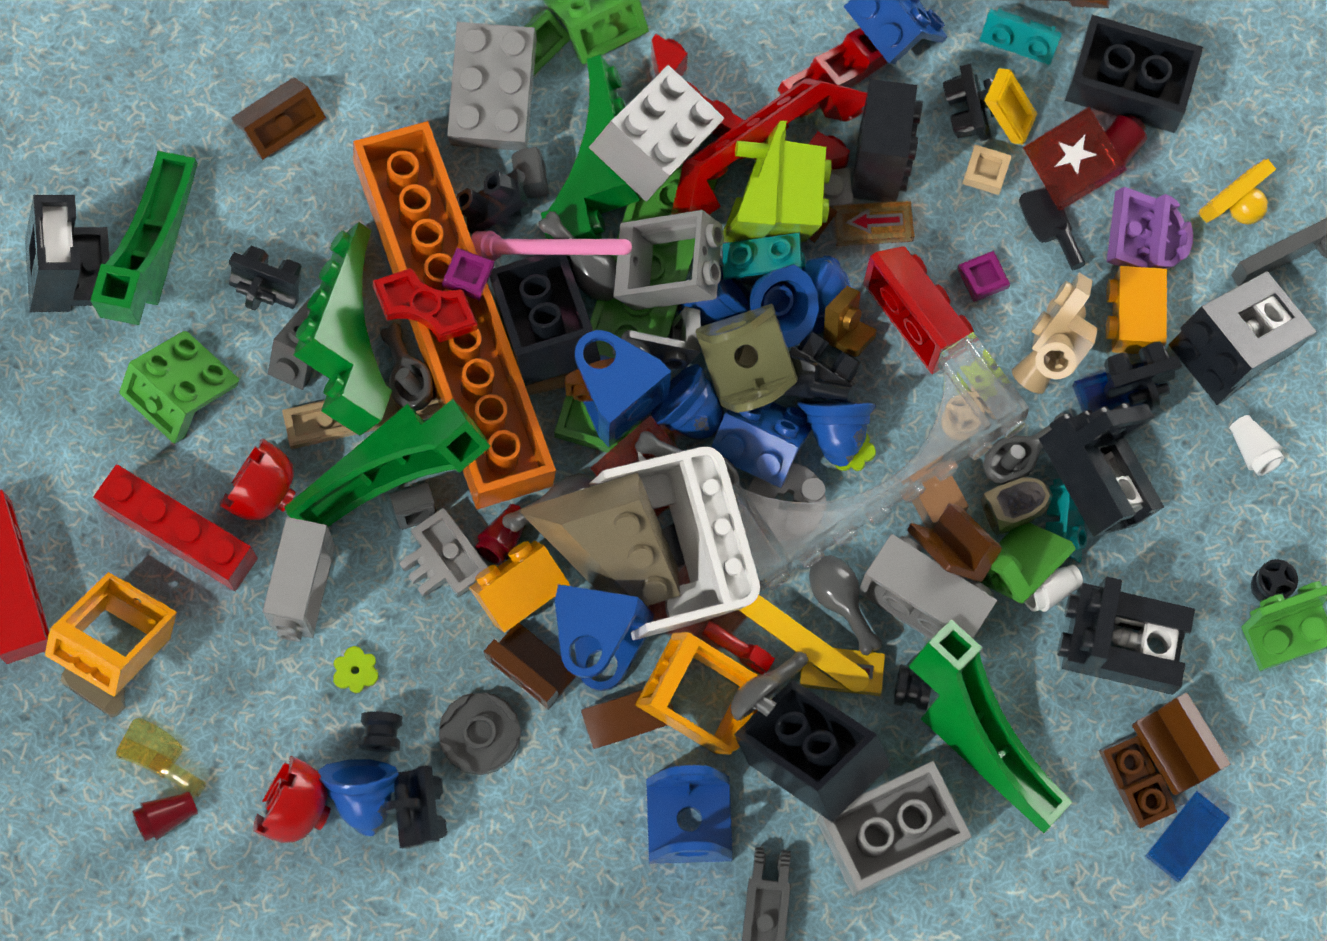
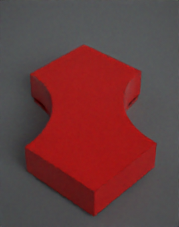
(409, 298)

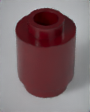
(1127, 136)

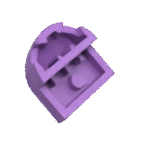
(1147, 231)

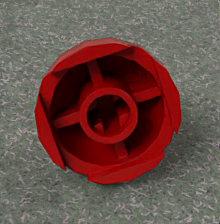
(261, 484)
(293, 803)

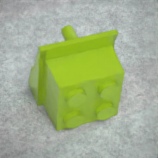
(782, 189)

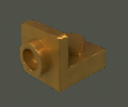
(843, 323)

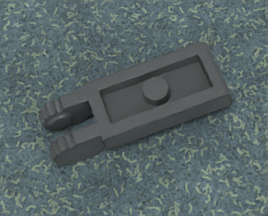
(767, 901)

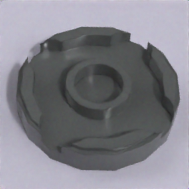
(482, 749)

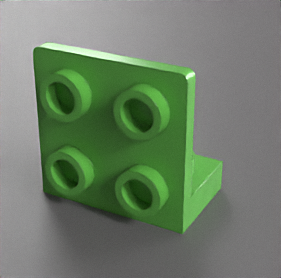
(599, 24)
(175, 383)
(1026, 561)
(1288, 627)

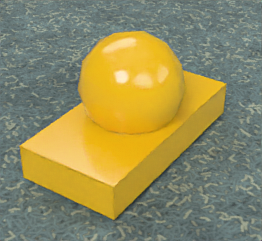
(1244, 201)

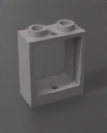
(634, 269)
(299, 579)

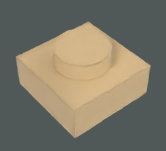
(987, 169)

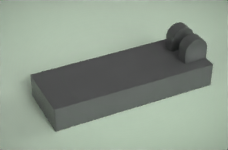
(1283, 252)

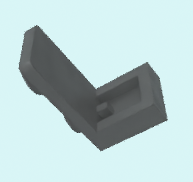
(677, 350)
(282, 362)

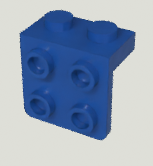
(896, 25)
(763, 440)

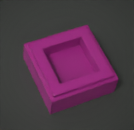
(468, 273)
(983, 276)

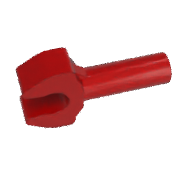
(750, 655)

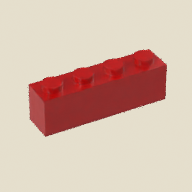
(175, 527)
(22, 617)

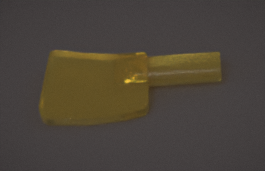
(157, 752)

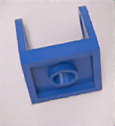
(625, 389)
(596, 624)
(696, 789)

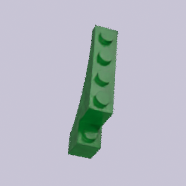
(592, 184)
(143, 257)
(337, 338)
(389, 457)
(976, 728)

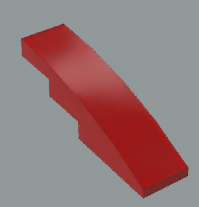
(843, 64)

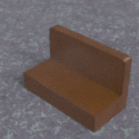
(279, 117)
(958, 544)
(530, 665)
(1181, 744)

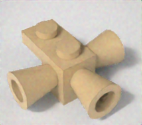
(1059, 339)

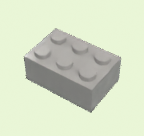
(492, 86)
(656, 132)
(922, 591)
(895, 829)

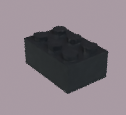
(1134, 73)
(886, 141)
(542, 315)
(813, 750)

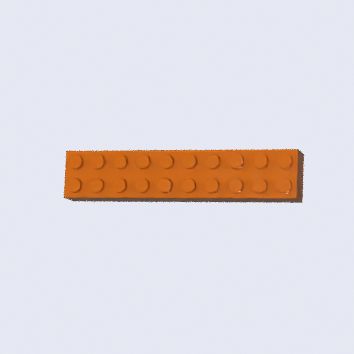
(421, 231)

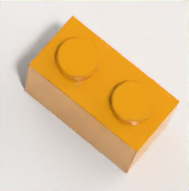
(1137, 308)
(518, 585)

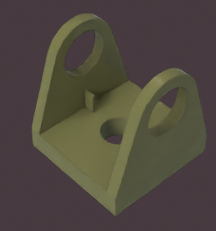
(753, 385)

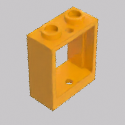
(93, 659)
(666, 678)

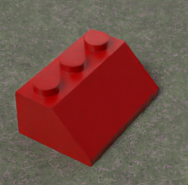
(915, 304)

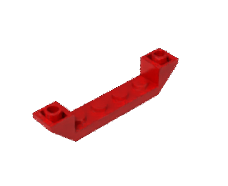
(671, 53)
(712, 161)

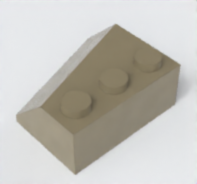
(611, 538)

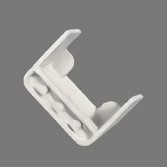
(708, 531)

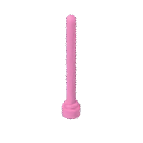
(492, 246)

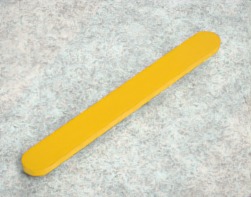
(802, 640)

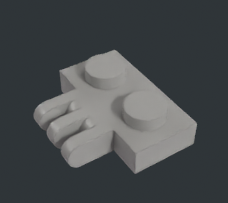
(443, 556)

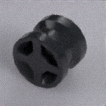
(1280, 575)
(911, 689)
(380, 731)

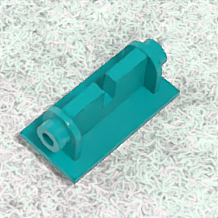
(1025, 39)
(761, 255)
(1071, 522)

